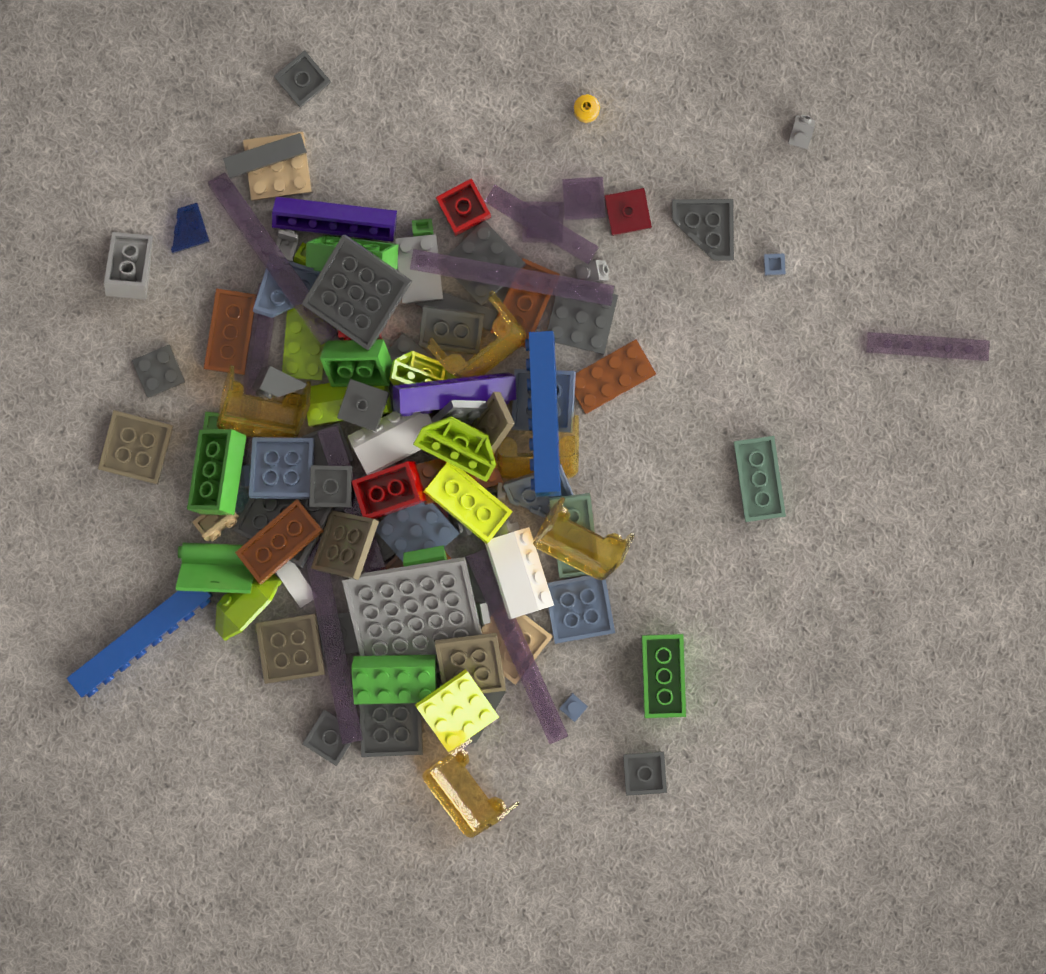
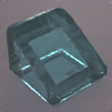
(242, 500)

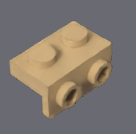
(212, 525)

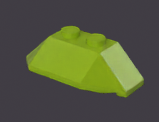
(417, 368)
(459, 446)
(238, 610)

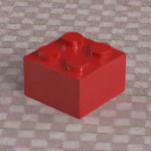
(463, 207)

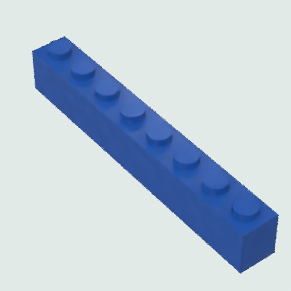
(544, 414)
(136, 640)

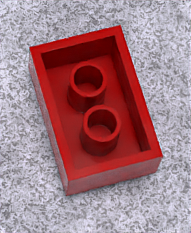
(389, 490)

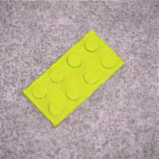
(468, 501)

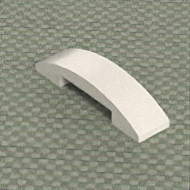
(295, 583)

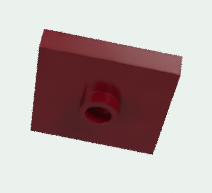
(628, 211)

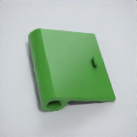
(212, 569)

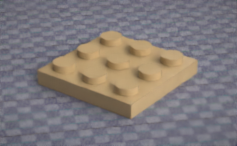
(279, 179)
(535, 636)

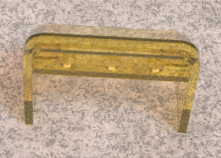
(509, 339)
(259, 416)
(514, 464)
(579, 546)
(462, 795)

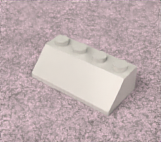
(390, 442)
(519, 573)

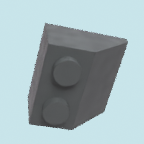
(274, 383)

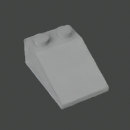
(128, 266)
(424, 285)

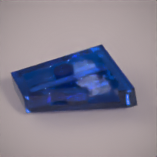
(189, 229)

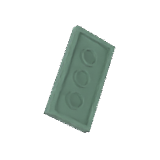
(759, 478)
(581, 513)

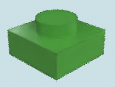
(422, 227)
(210, 420)

